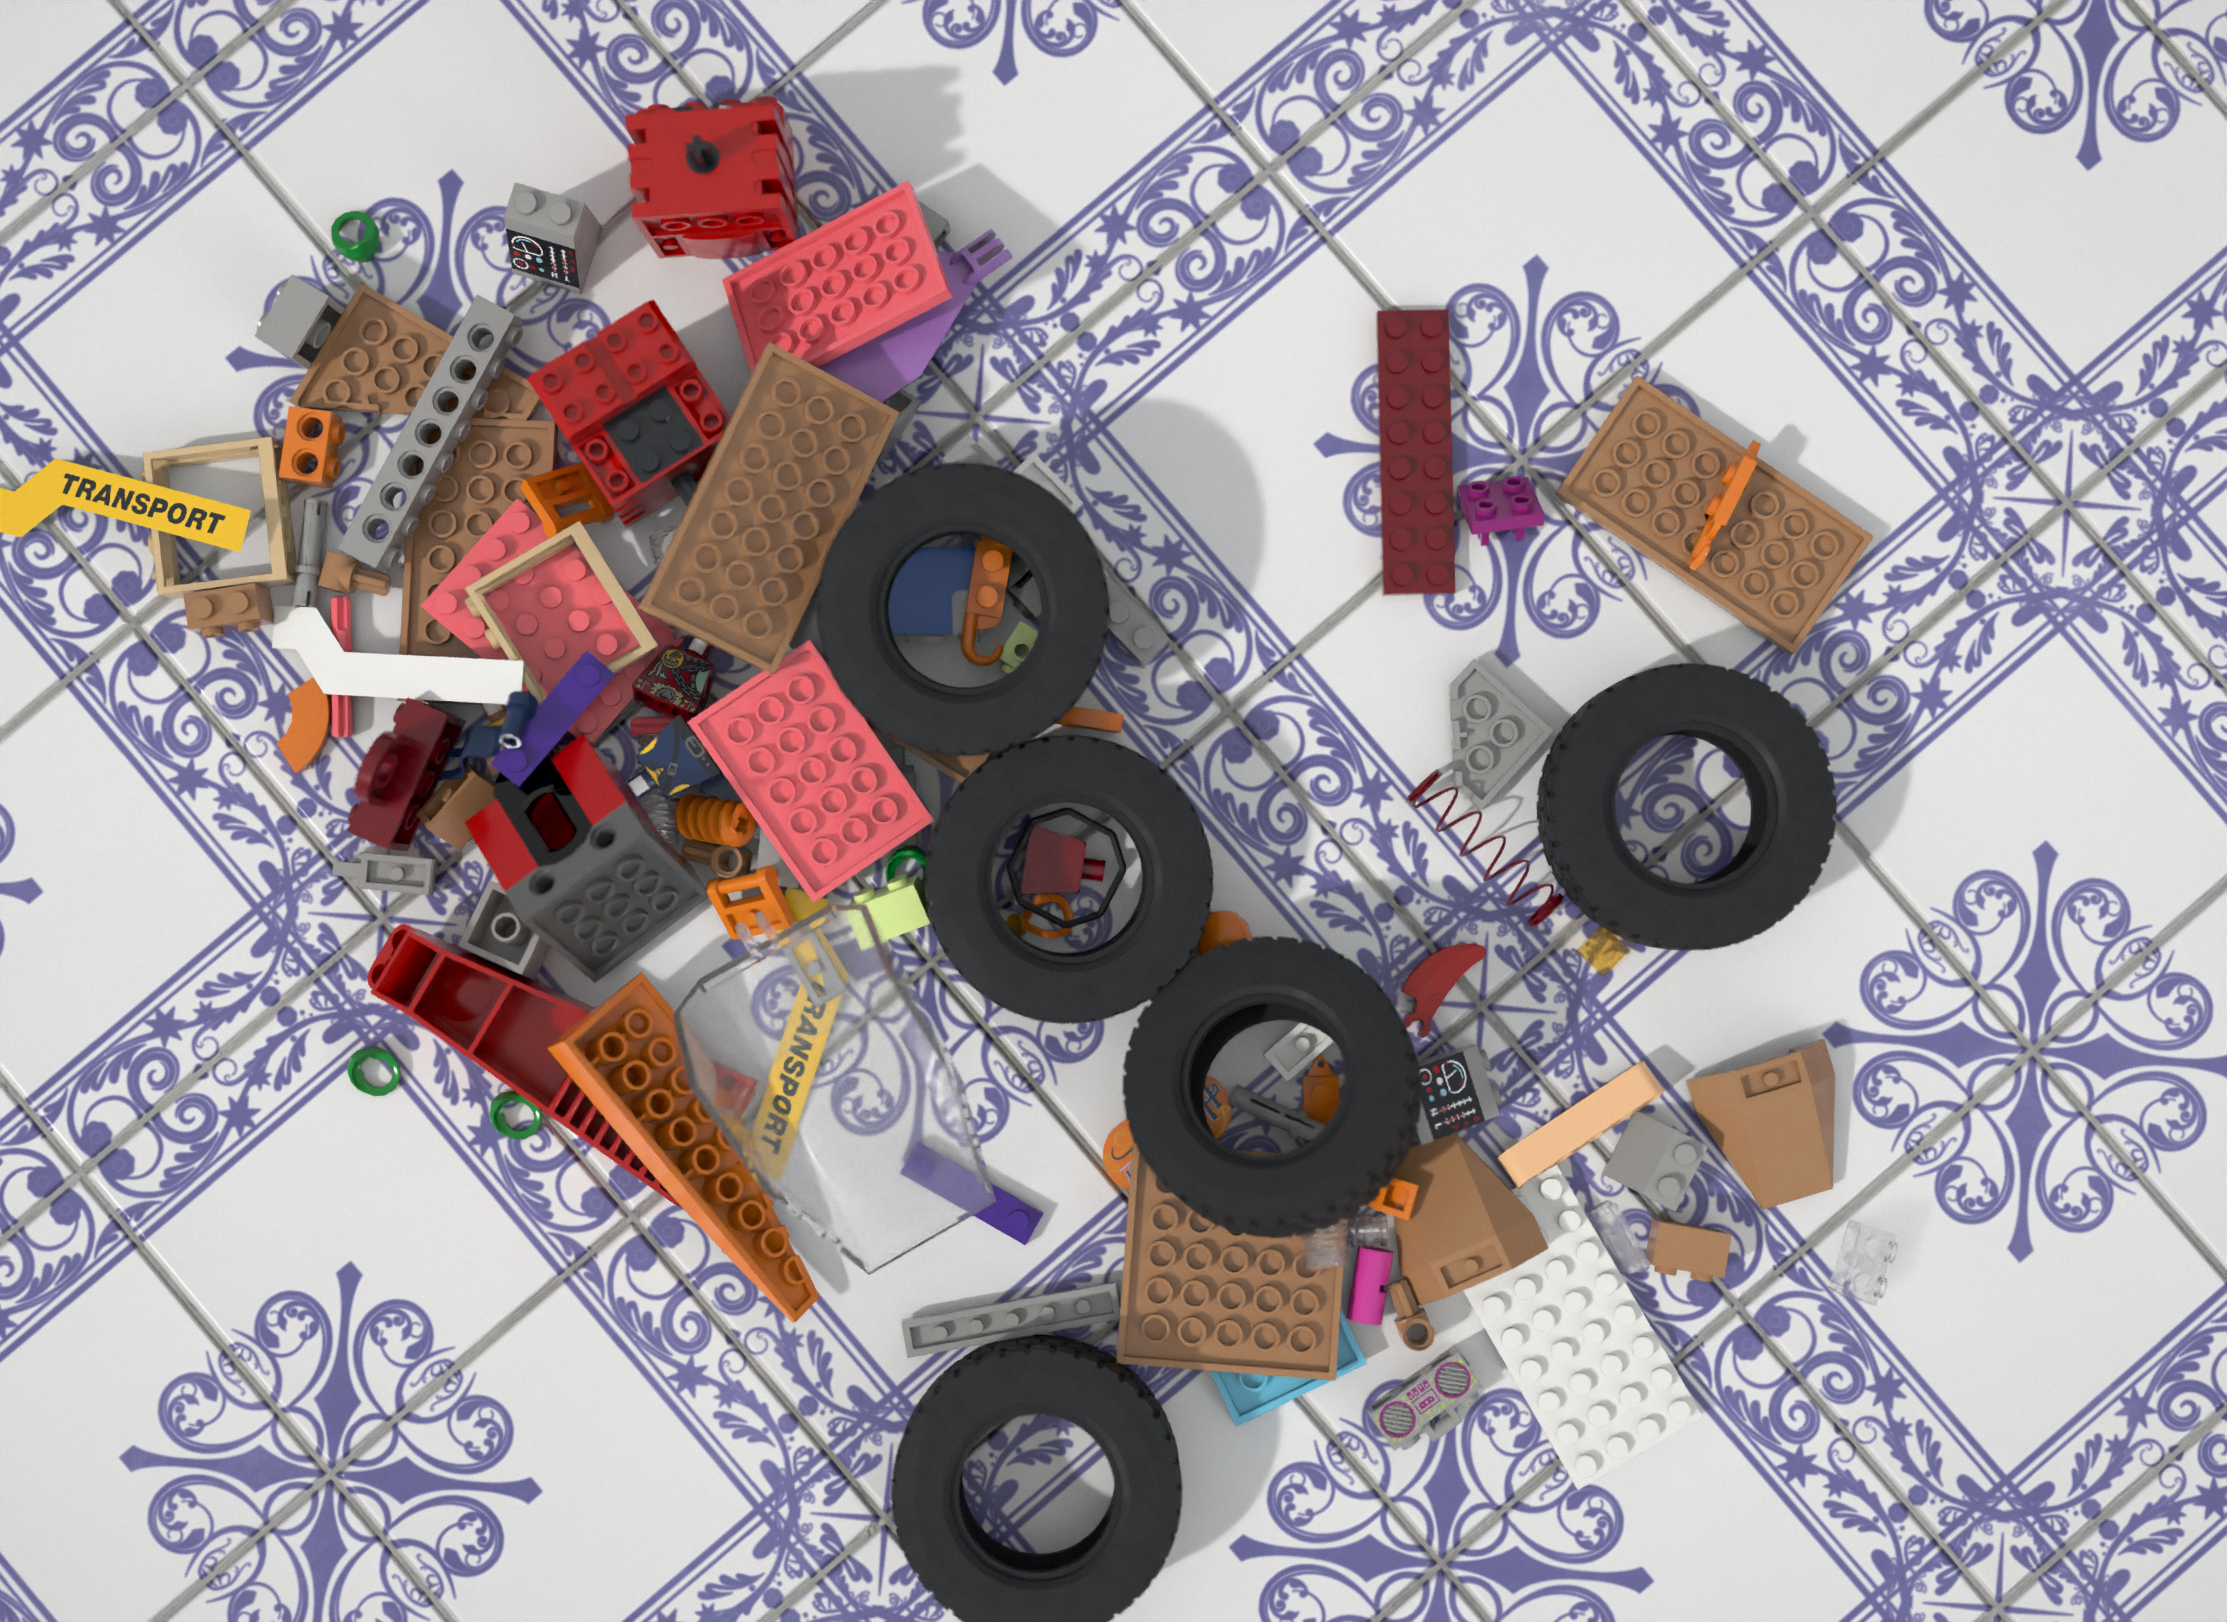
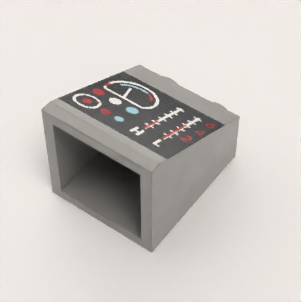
(550, 237)
(1455, 1093)

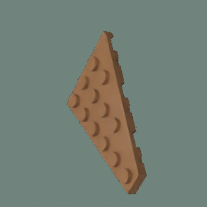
(385, 358)

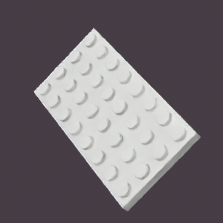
(1581, 1342)

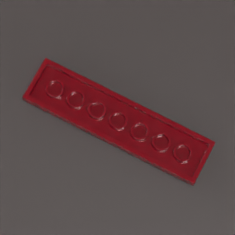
(1415, 452)

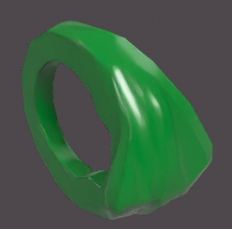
(360, 251)
(908, 851)
(357, 1075)
(498, 1117)

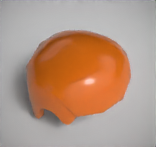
(1221, 929)

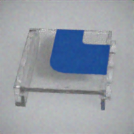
(933, 590)

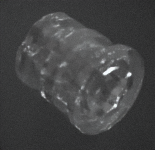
(1368, 1230)

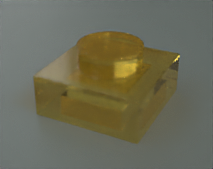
(1602, 950)

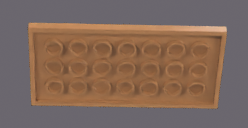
(1650, 484)
(466, 505)
(769, 509)

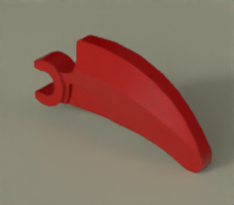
(1435, 978)

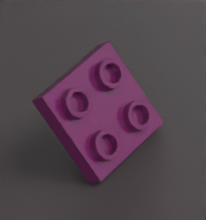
(1500, 507)

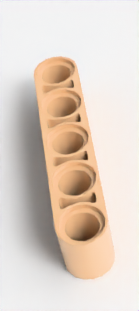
(1581, 1124)

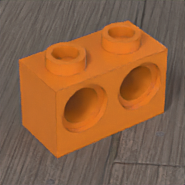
(301, 447)

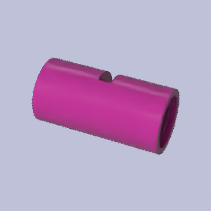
(1368, 1282)

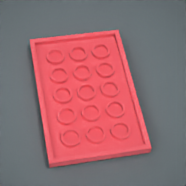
(840, 282)
(548, 614)
(811, 771)

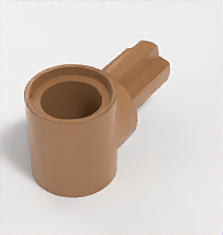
(346, 575)
(717, 857)
(1409, 1314)

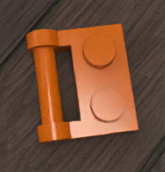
(564, 489)
(743, 910)

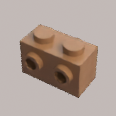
(229, 609)
(455, 804)
(1688, 1248)

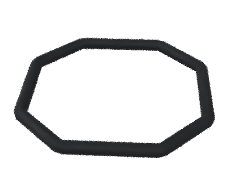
(1020, 845)

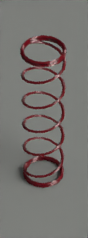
(1552, 901)

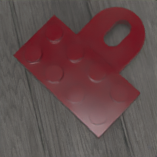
(402, 774)

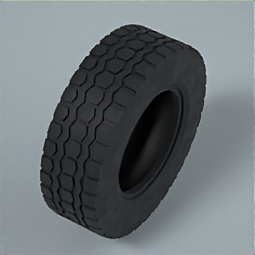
(858, 587)
(1786, 792)
(1171, 900)
(1213, 1004)
(1000, 1584)

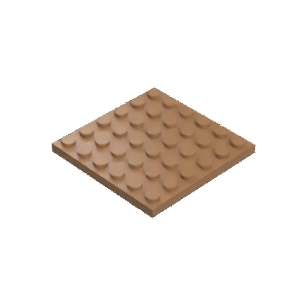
(1219, 1295)

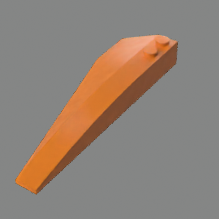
(636, 1076)

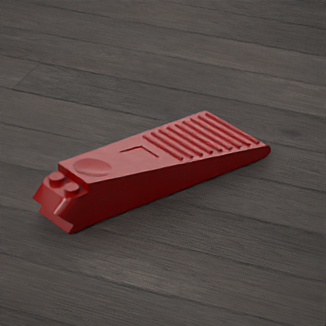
(501, 1026)

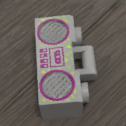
(1421, 1397)

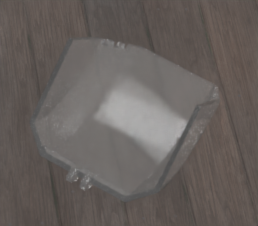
(836, 1085)

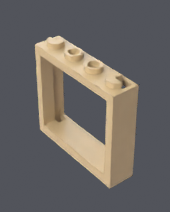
(277, 512)
(574, 534)

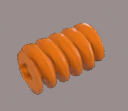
(714, 820)

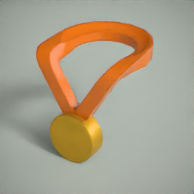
(1019, 922)

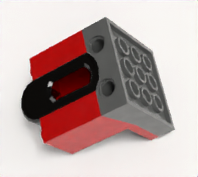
(584, 860)

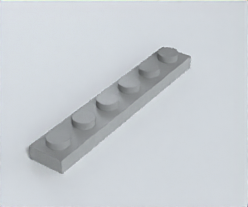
(1011, 1319)

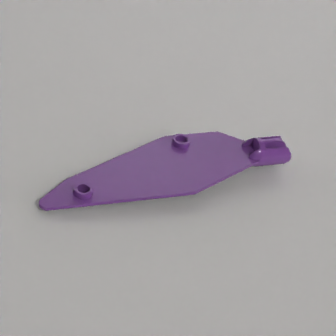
(904, 352)

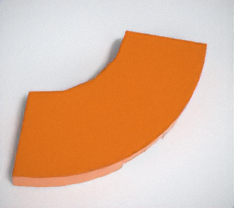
(308, 727)

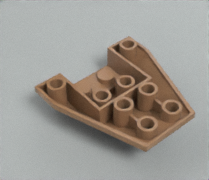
(1774, 1122)
(1461, 1223)

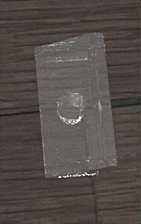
(1618, 1238)

